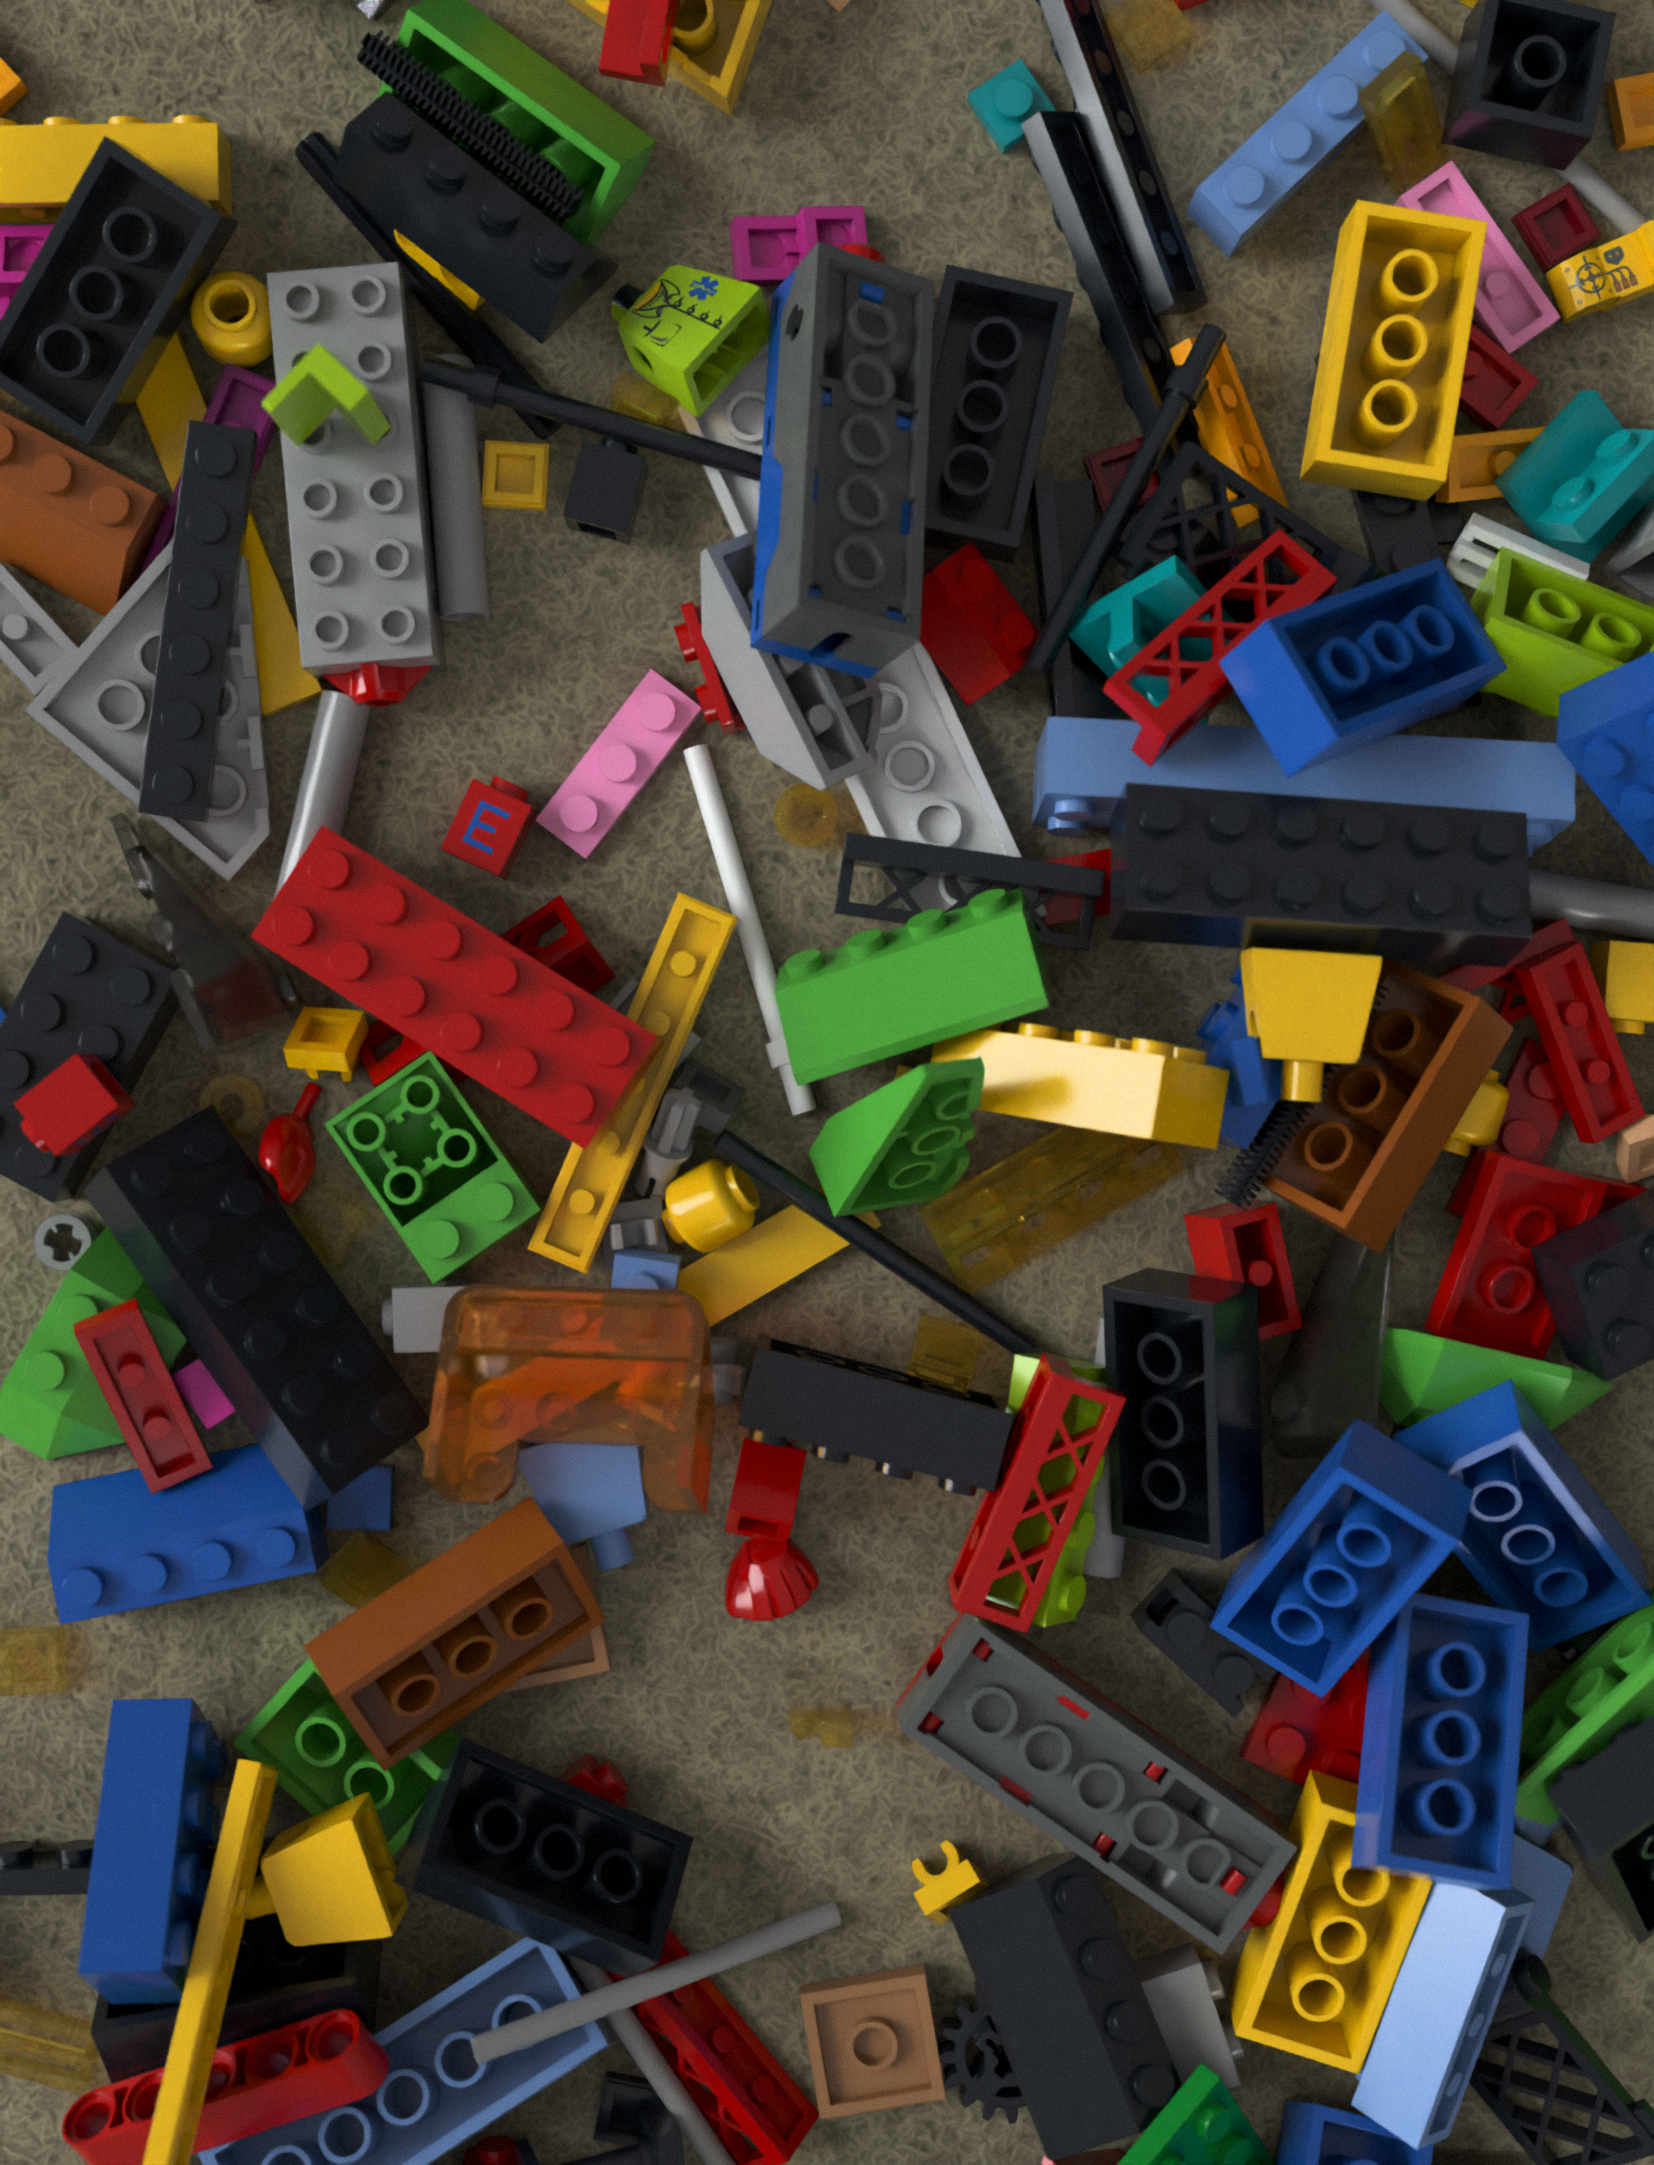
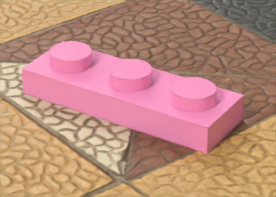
(1507, 299)
(619, 764)

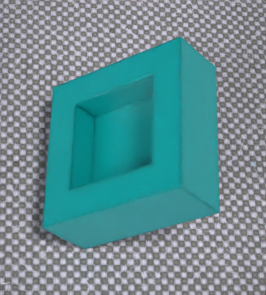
(1007, 103)

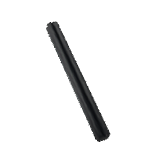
(455, 317)

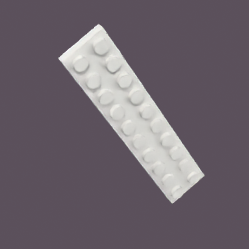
(925, 770)

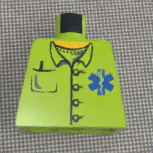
(691, 332)

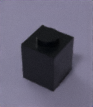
(606, 489)

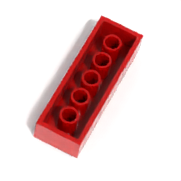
(457, 989)

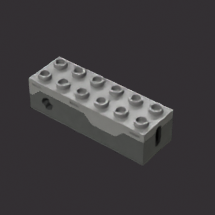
(358, 507)

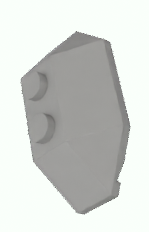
(797, 712)

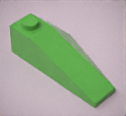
(900, 1140)

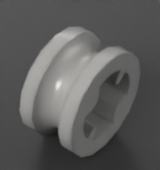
(50, 1253)

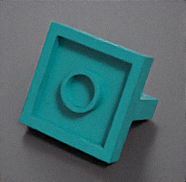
(1581, 478)
(1134, 615)

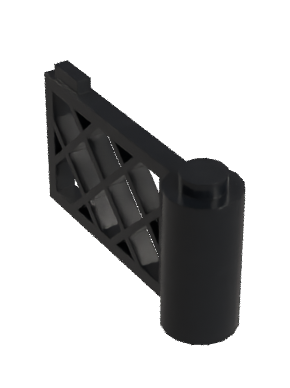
(1344, 564)
(1526, 2004)

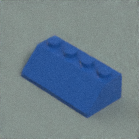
(208, 1534)

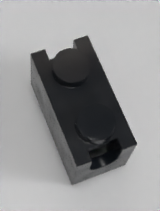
(1198, 1650)

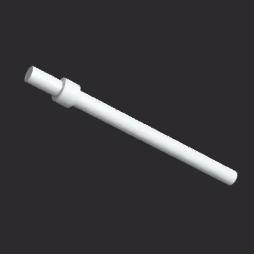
(749, 924)

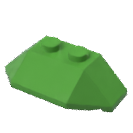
(1434, 1373)
(50, 1392)

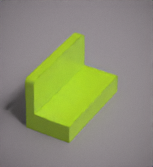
(316, 390)

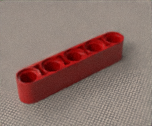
(248, 2090)

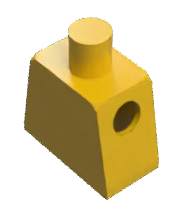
(1307, 1011)
(331, 1878)

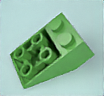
(436, 1167)

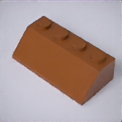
(72, 517)
(1391, 1110)
(455, 1633)

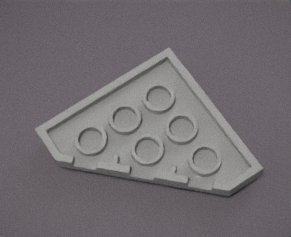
(104, 707)

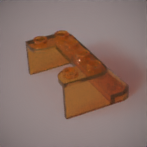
(572, 1372)

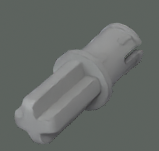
(668, 1142)

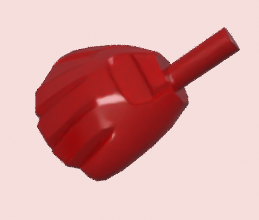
(288, 1147)
(768, 1580)

